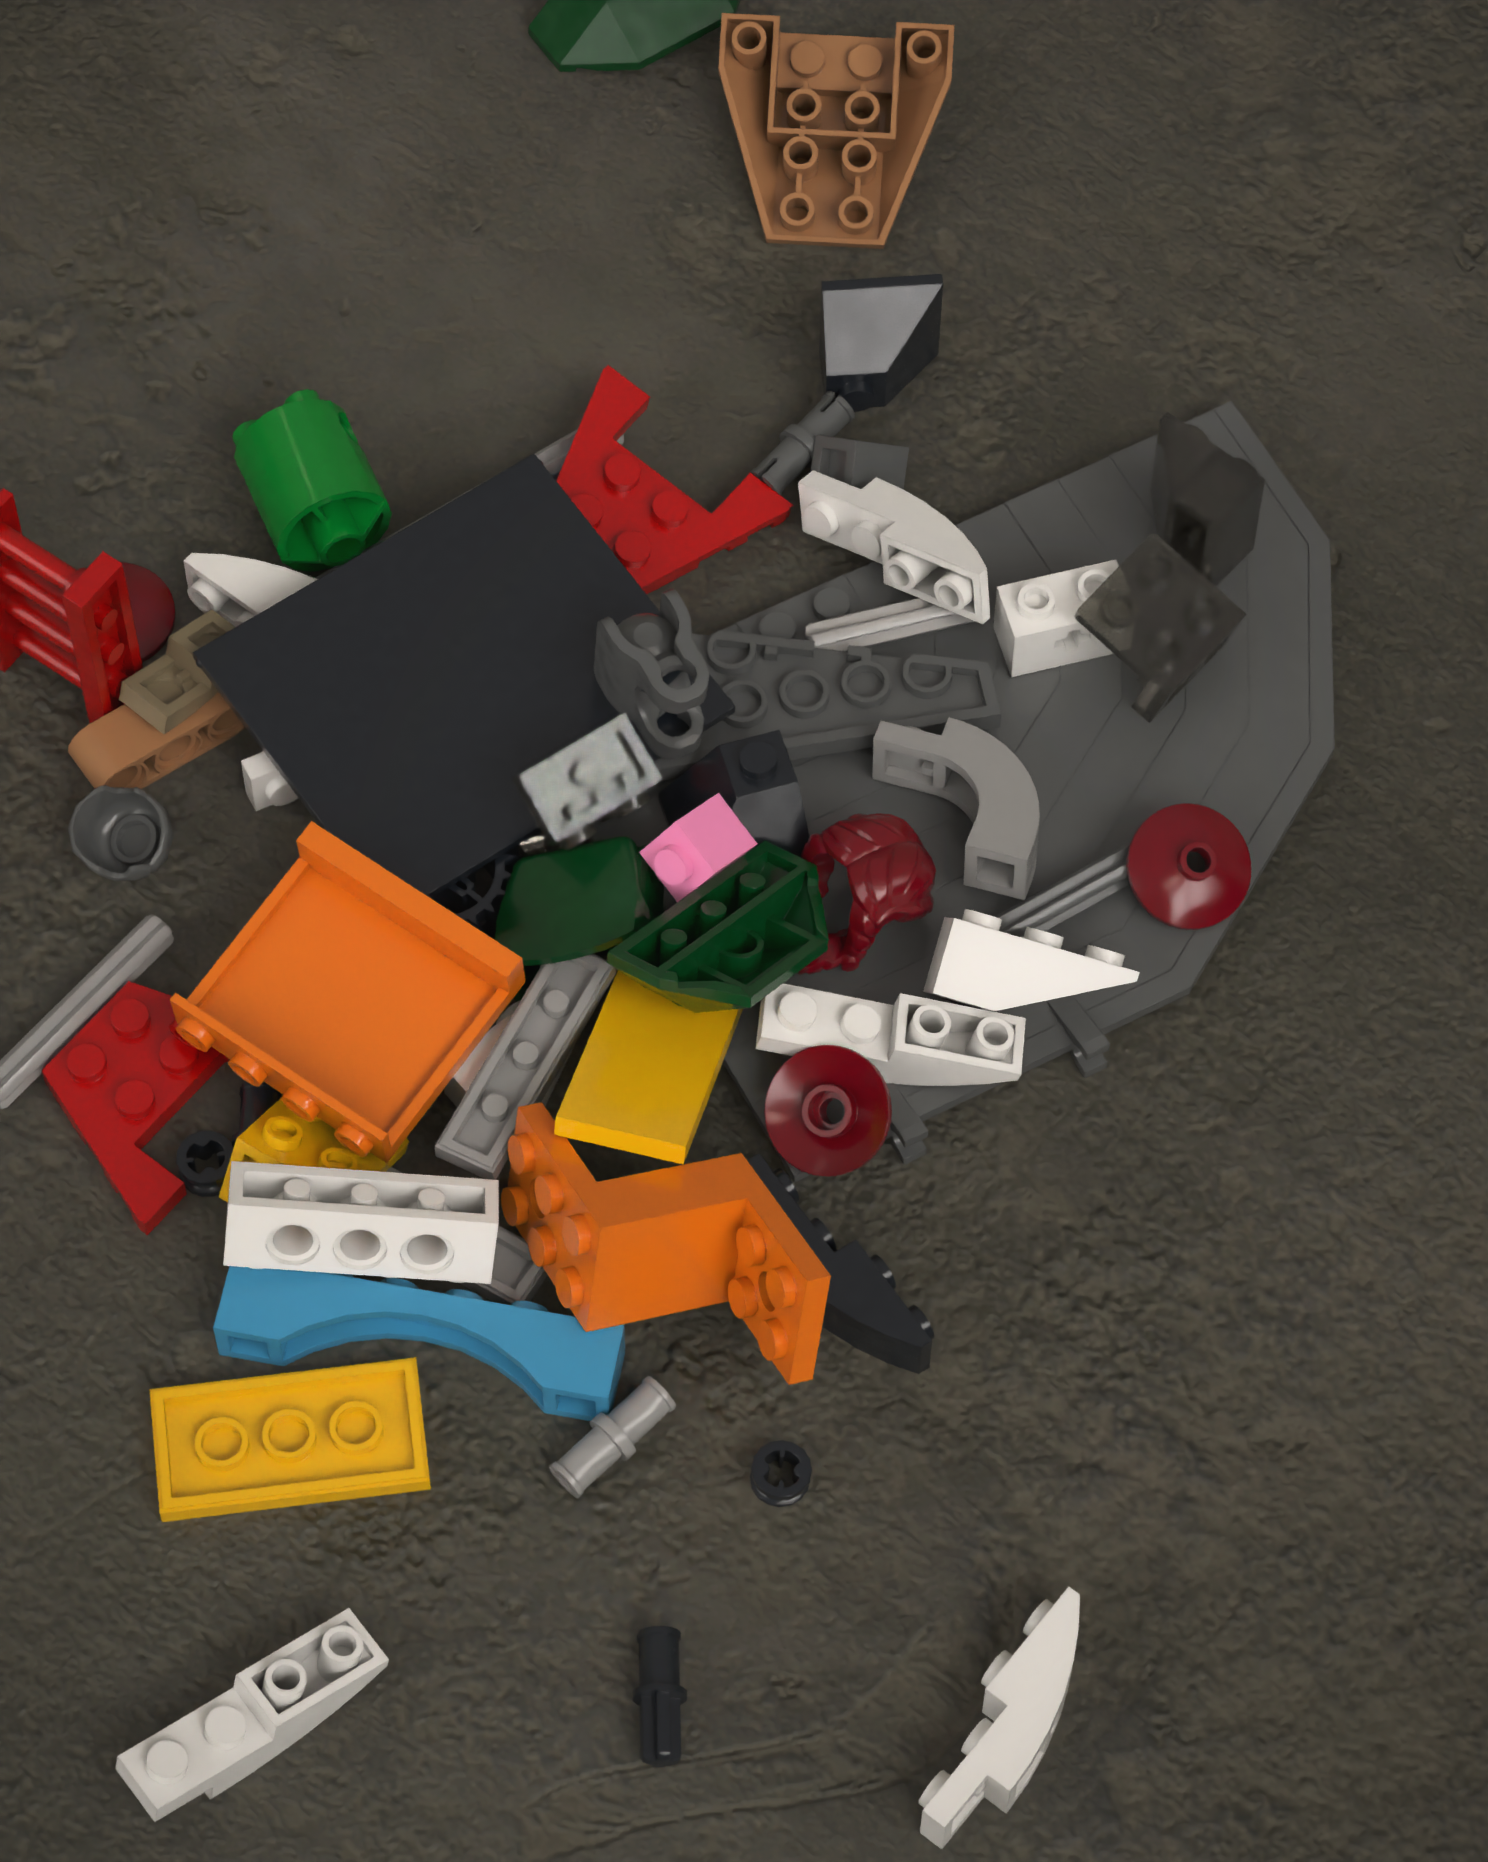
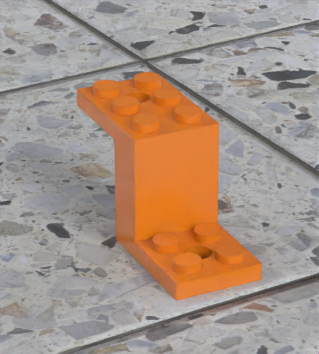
(666, 1243)

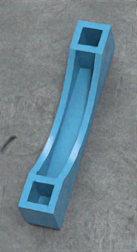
(292, 1313)

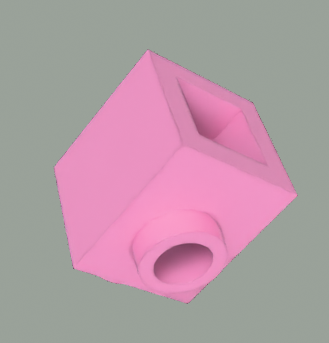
(698, 847)

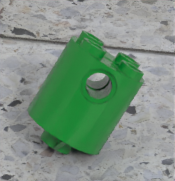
(311, 482)

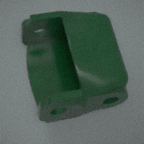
(576, 902)

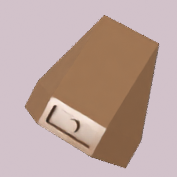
(832, 123)

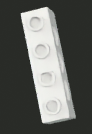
(361, 1222)

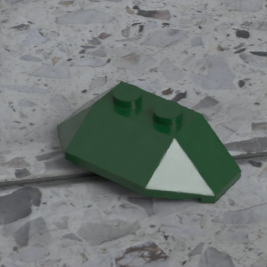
(621, 32)
(732, 934)

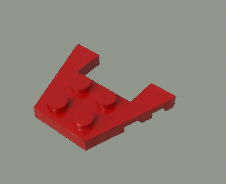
(639, 512)
(121, 1088)

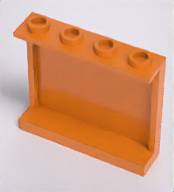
(351, 996)

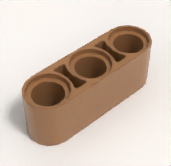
(132, 753)

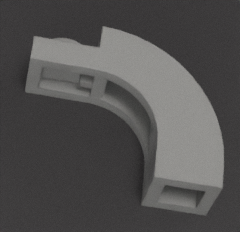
(982, 781)

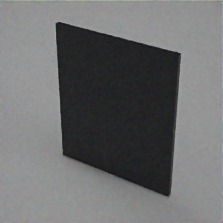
(438, 675)

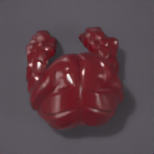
(887, 878)

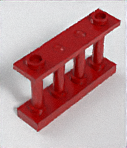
(66, 616)

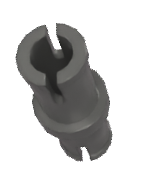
(798, 441)

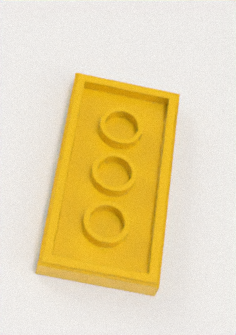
(645, 1073)
(289, 1439)

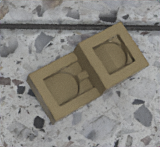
(173, 684)

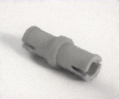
(612, 1436)

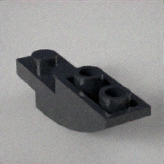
(861, 1289)

